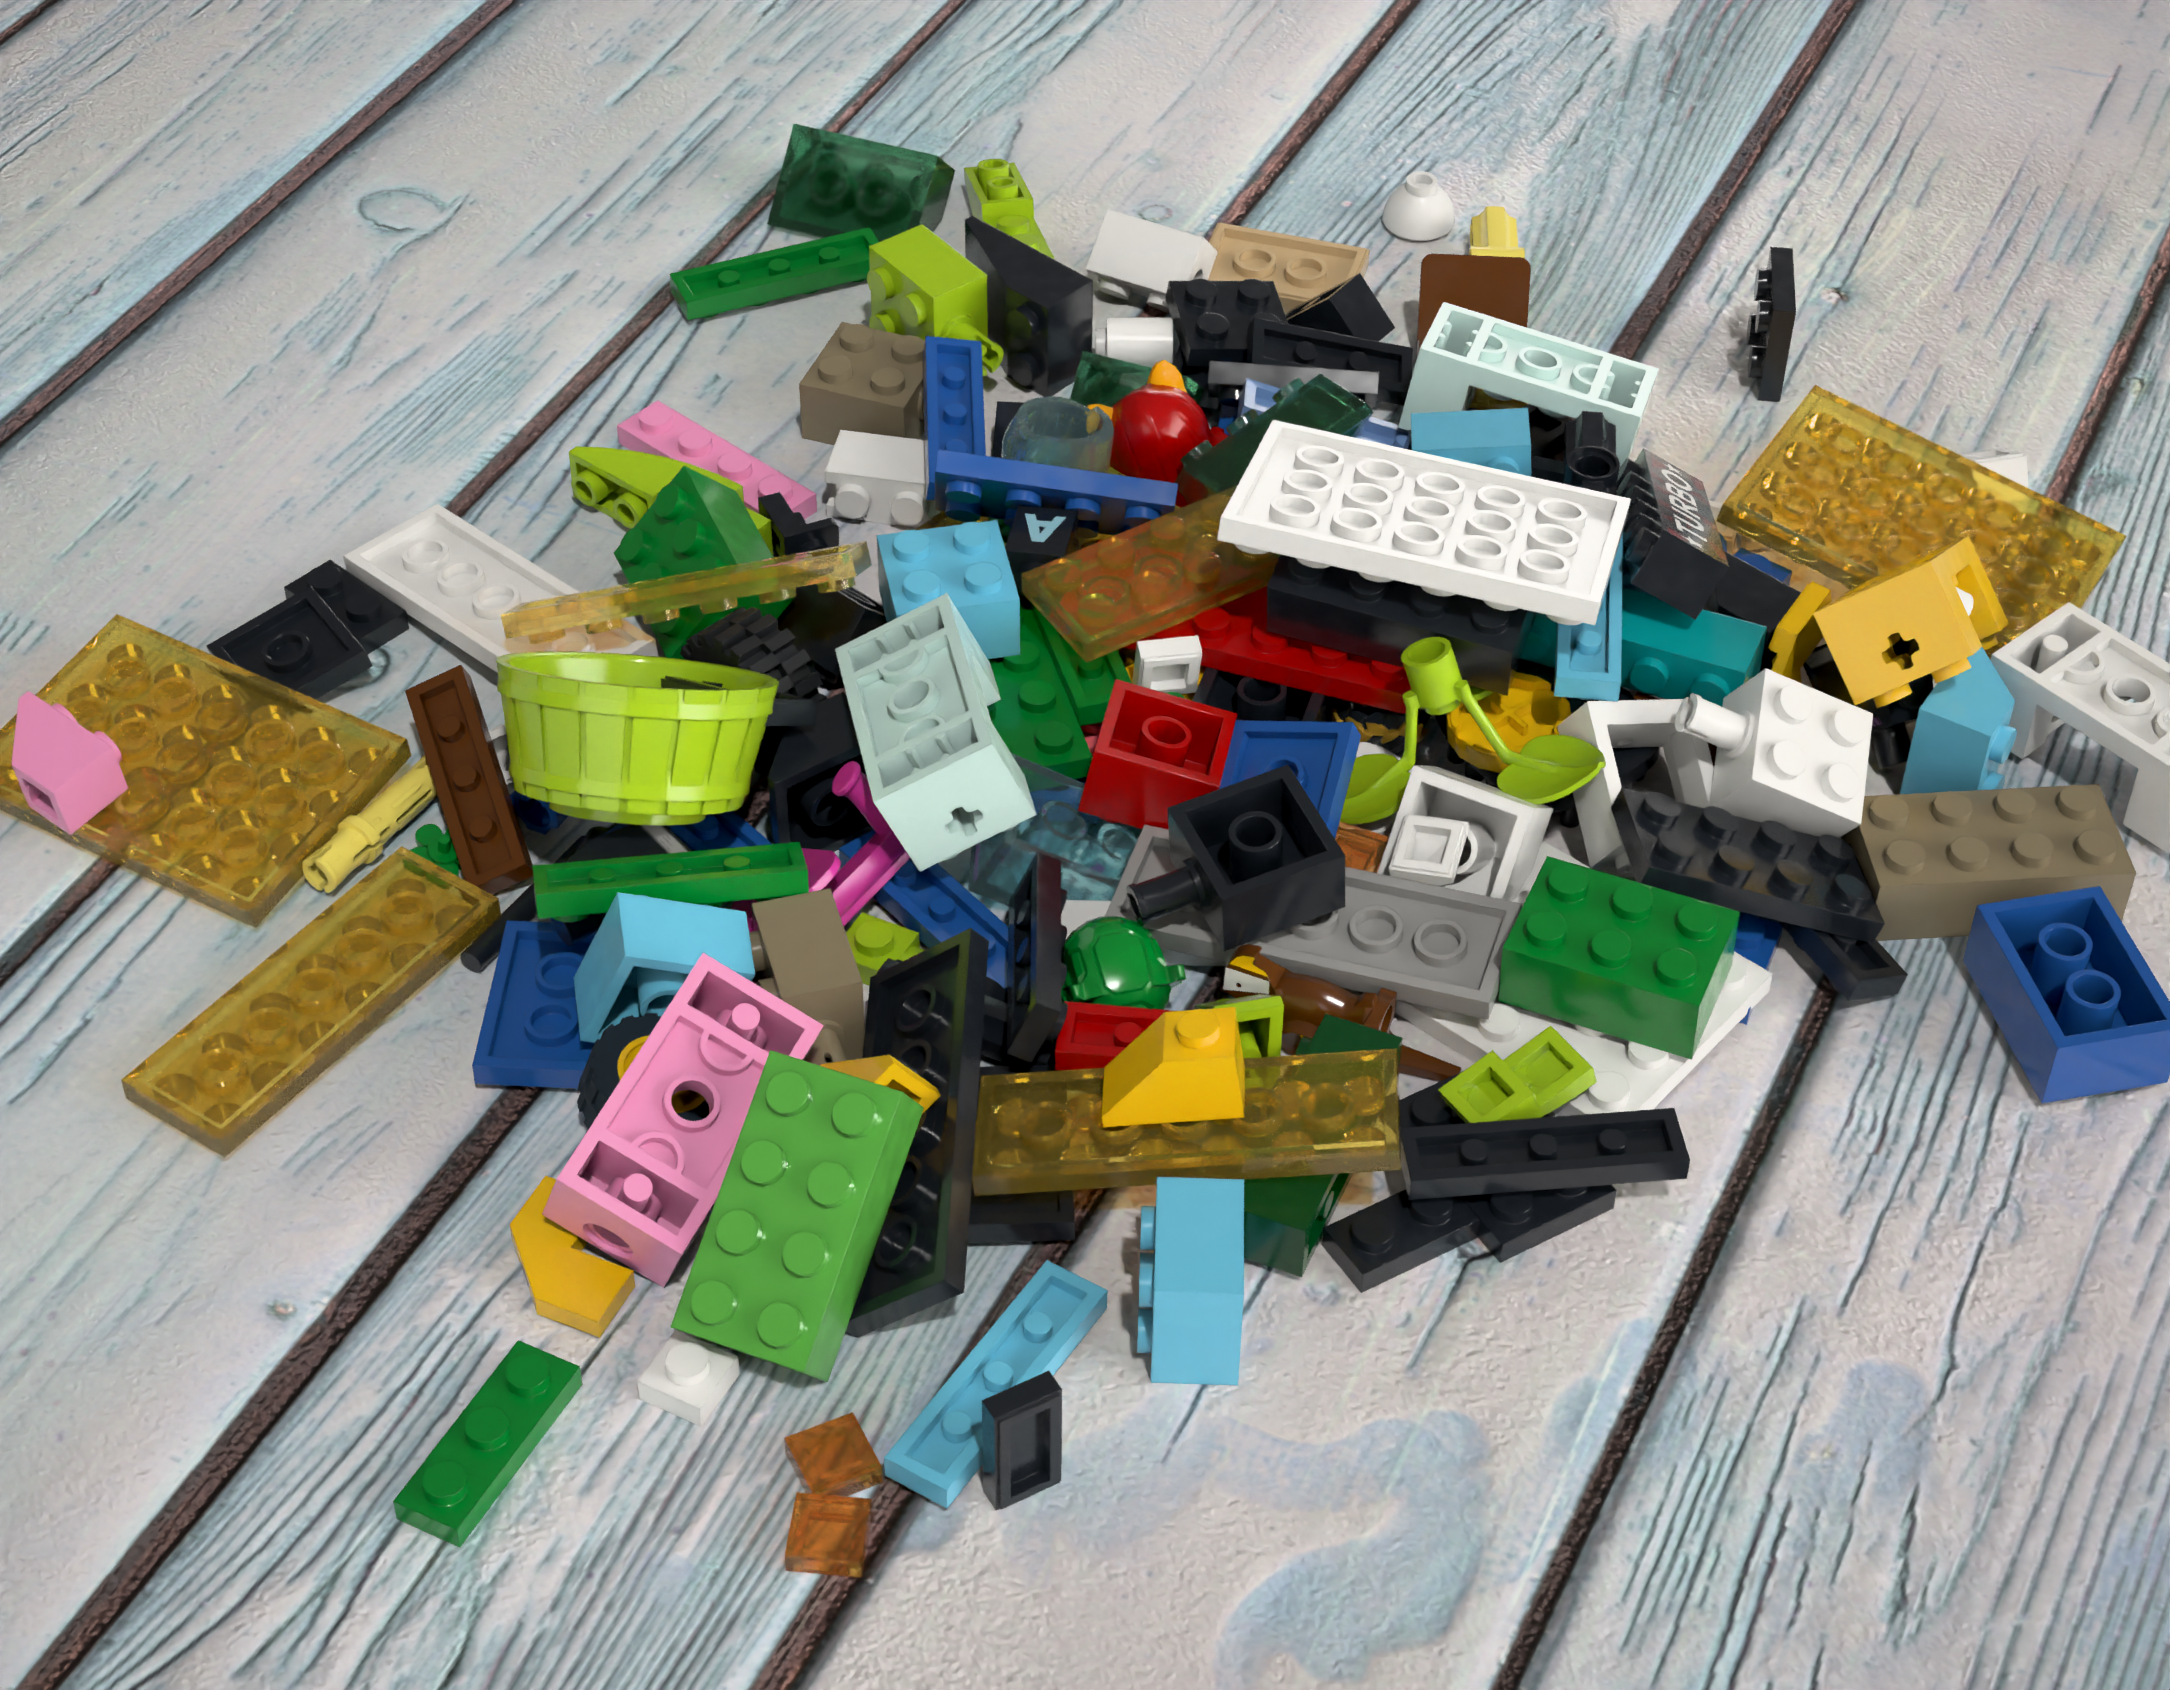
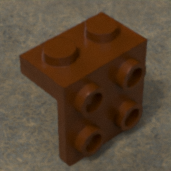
(1474, 282)

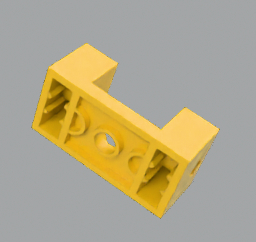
(1915, 604)

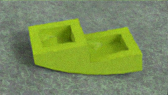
(1523, 1085)

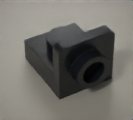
(791, 532)

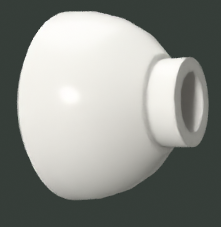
(1419, 209)

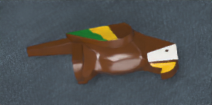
(1310, 998)

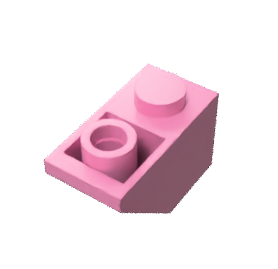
(62, 765)

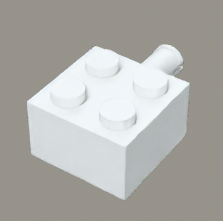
(1785, 753)

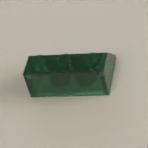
(853, 183)
(1314, 405)

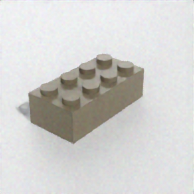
(1954, 850)

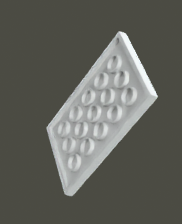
(1427, 522)

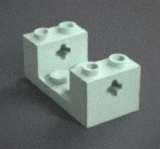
(1522, 364)
(927, 733)

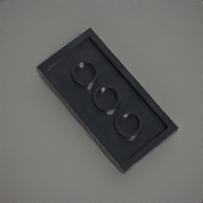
(1746, 864)

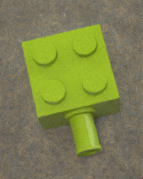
(929, 290)

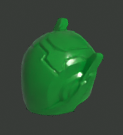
(1117, 965)

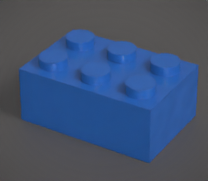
(2070, 993)

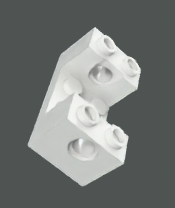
(2082, 676)

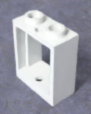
(1628, 726)

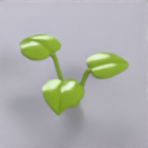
(1539, 774)

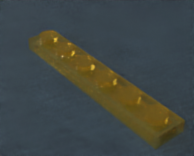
(712, 588)

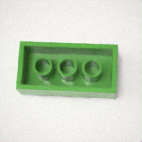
(798, 1215)

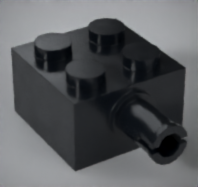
(1247, 860)

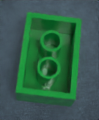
(689, 530)
(1618, 957)

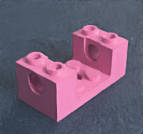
(641, 1169)

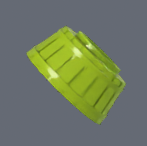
(622, 750)

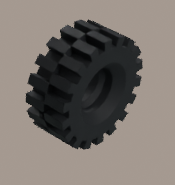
(756, 644)

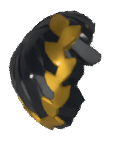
(1377, 724)

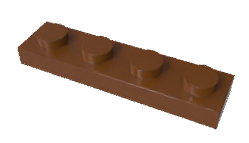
(469, 781)

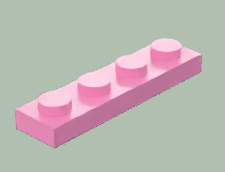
(672, 435)

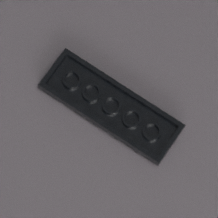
(932, 1022)

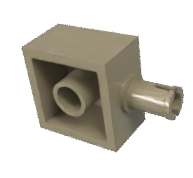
(865, 385)
(810, 965)

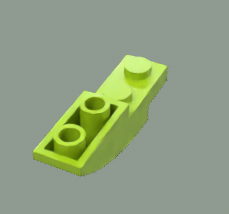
(1004, 201)
(628, 482)

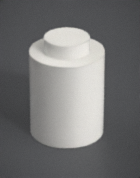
(1136, 339)

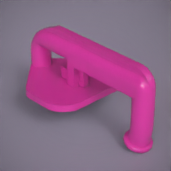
(866, 870)

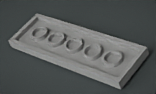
(1392, 934)

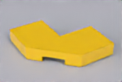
(1798, 632)
(562, 1278)

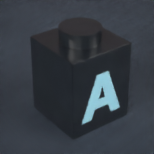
(1039, 538)

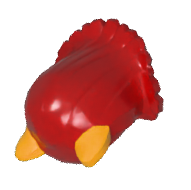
(1158, 428)

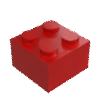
(1154, 755)

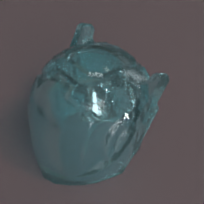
(1060, 434)

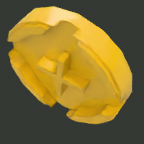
(1518, 718)

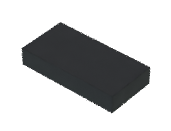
(1022, 1440)

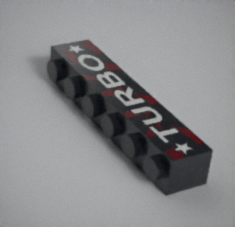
(1670, 534)

